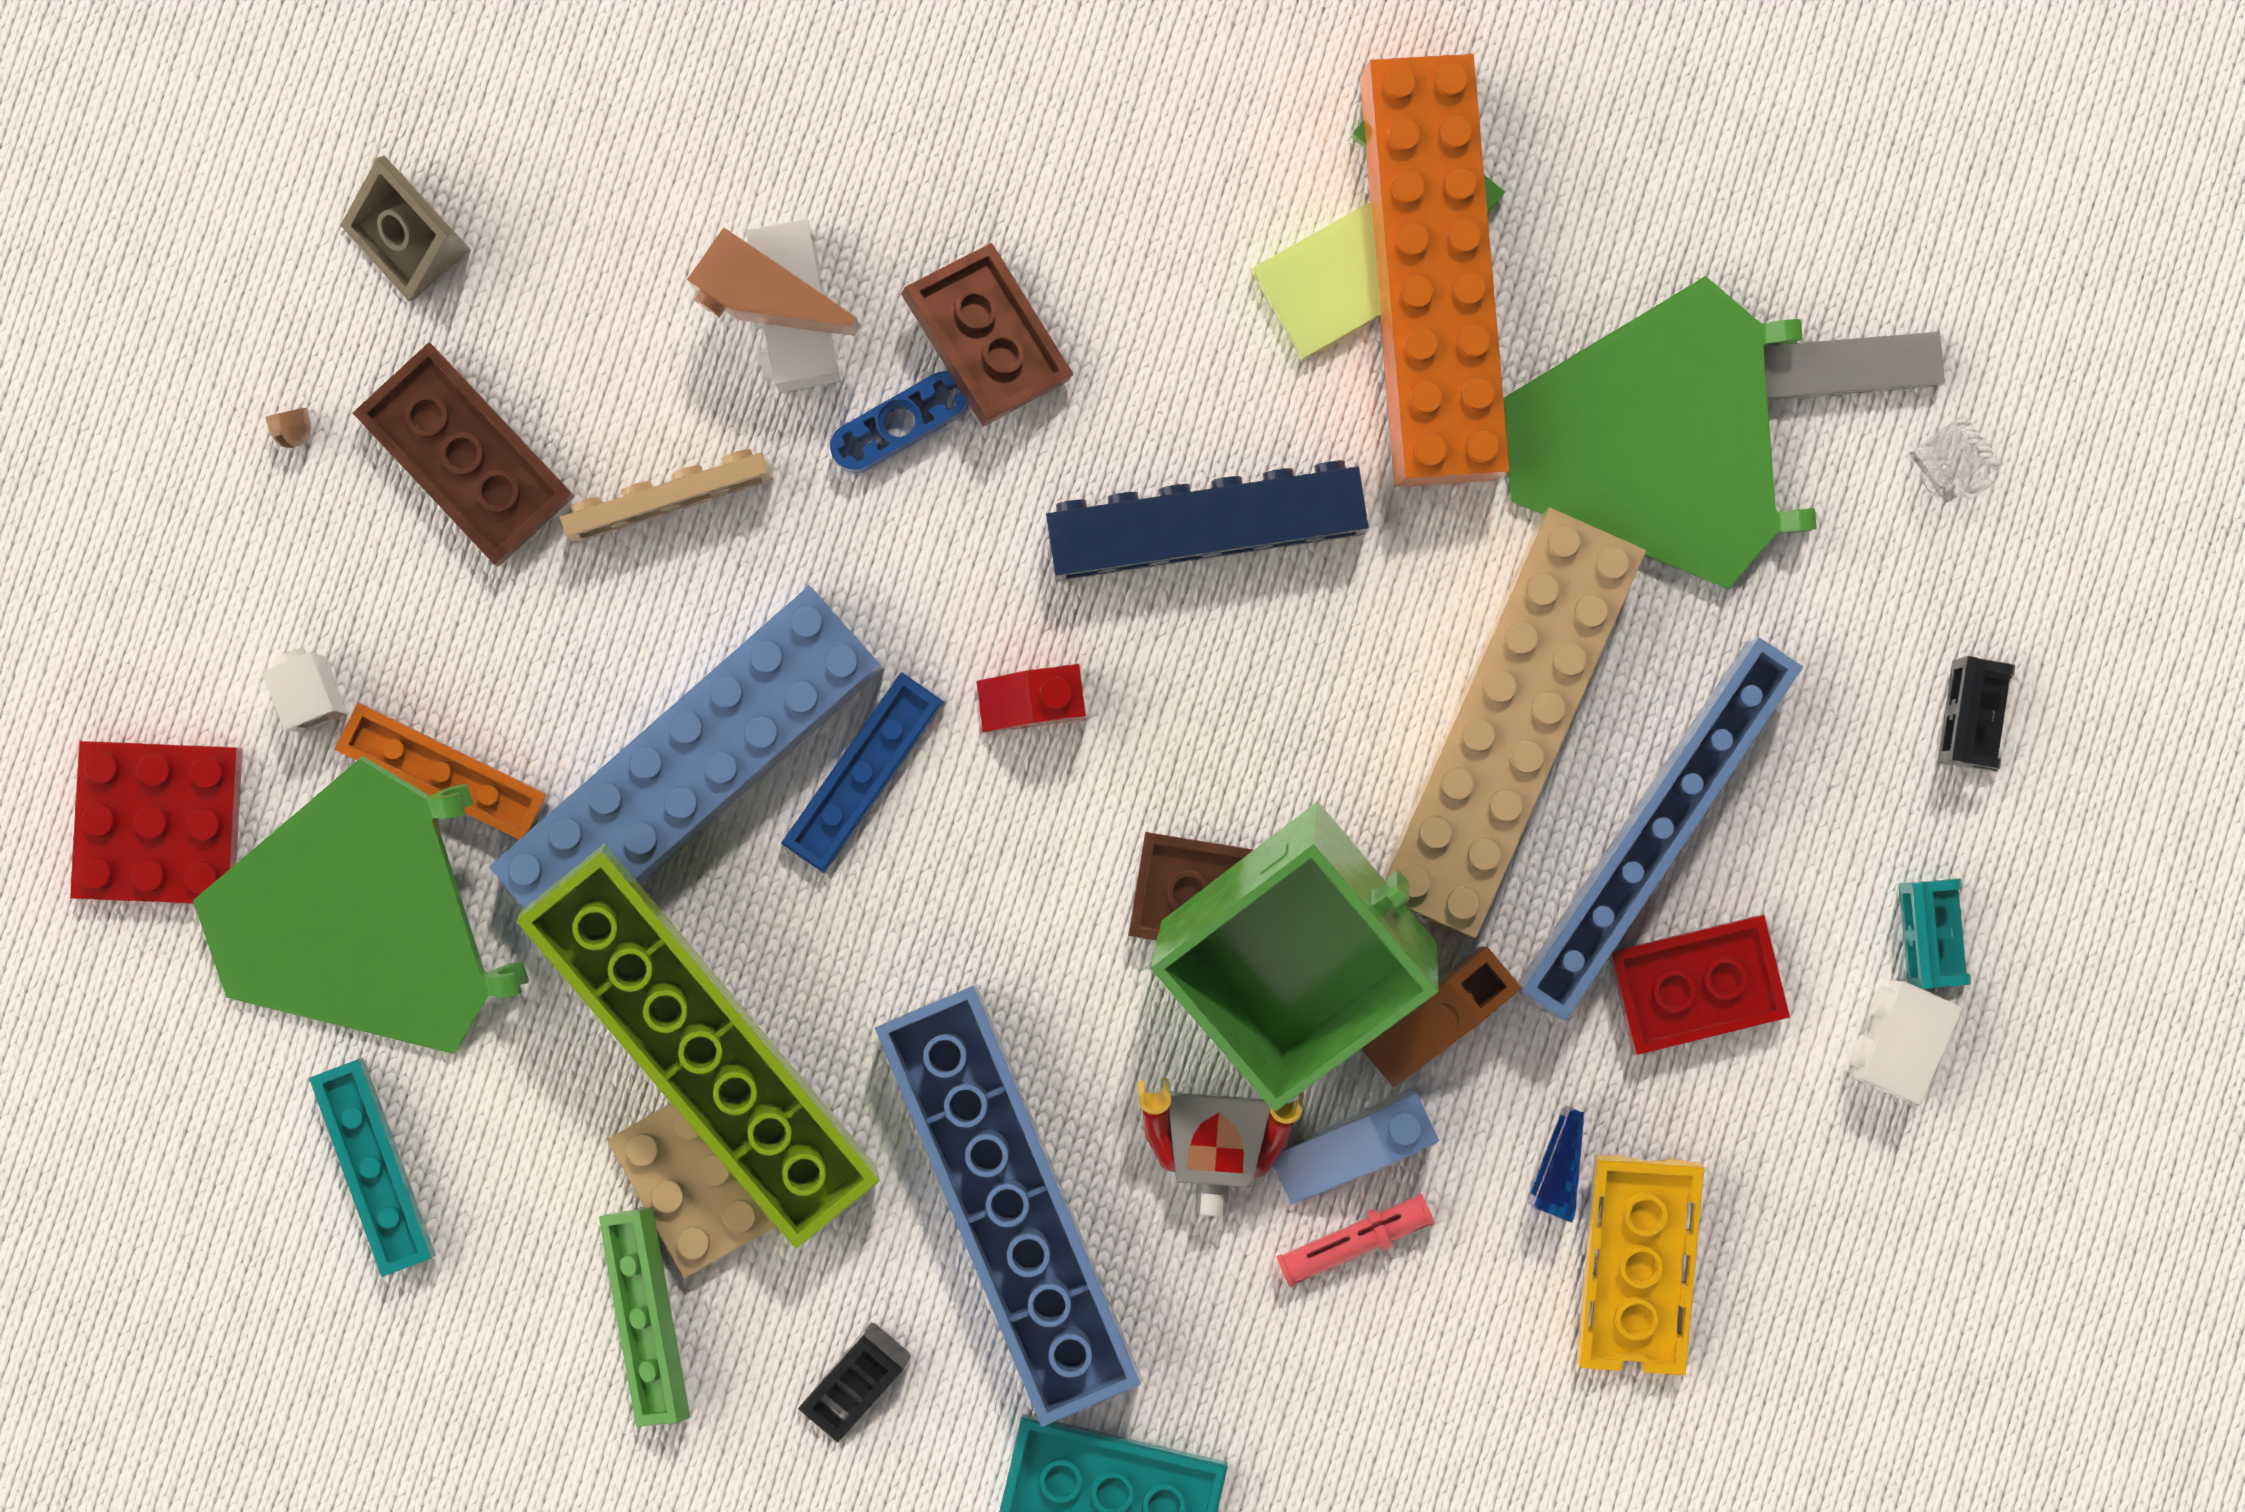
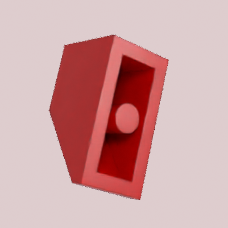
(1031, 698)

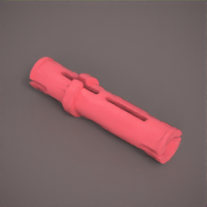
(1356, 1240)

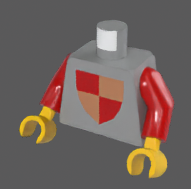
(1215, 1139)

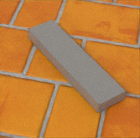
(1854, 365)

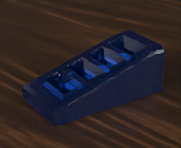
(1558, 1174)

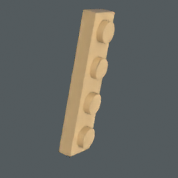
(646, 502)

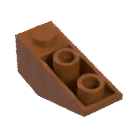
(1463, 1002)

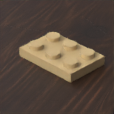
(693, 1195)

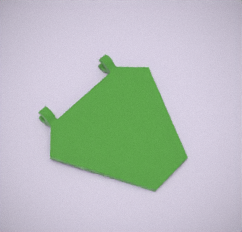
(1661, 435)
(356, 916)

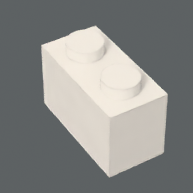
(1904, 1041)

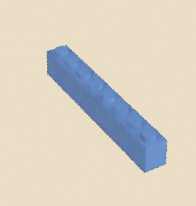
(1658, 828)

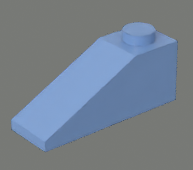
(1355, 1147)

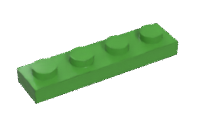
(644, 1317)

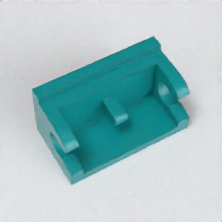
(1933, 933)

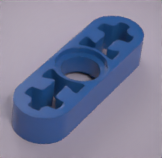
(858, 428)

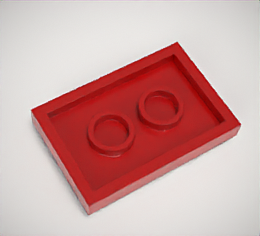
(1698, 984)

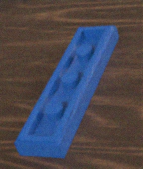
(862, 772)

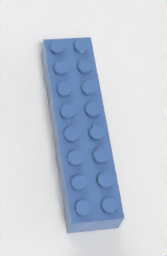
(700, 750)
(1009, 1205)

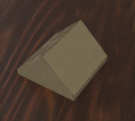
(401, 230)

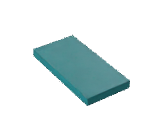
(1100, 1472)

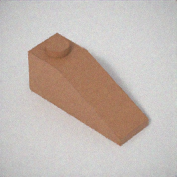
(758, 290)

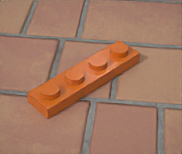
(434, 766)

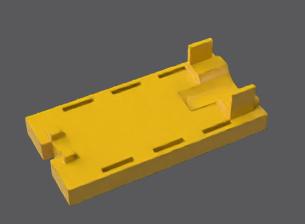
(1640, 1264)

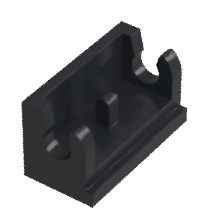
(1975, 713)

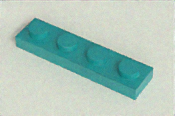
(372, 1167)

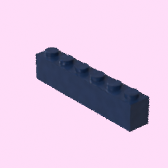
(1207, 522)

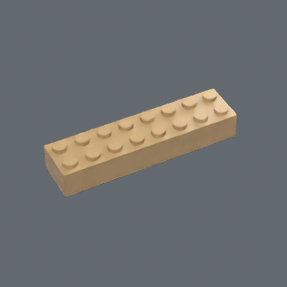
(1511, 719)

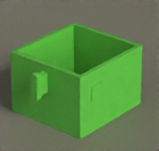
(1297, 956)

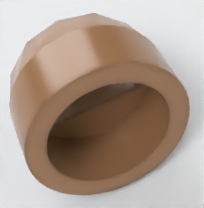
(289, 427)

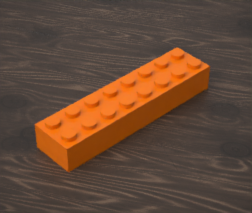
(1434, 270)

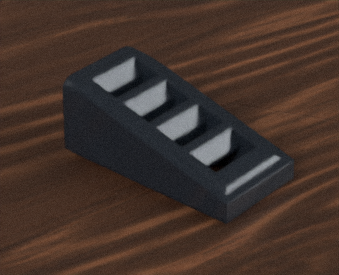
(877, 1356)

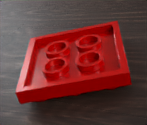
(154, 820)

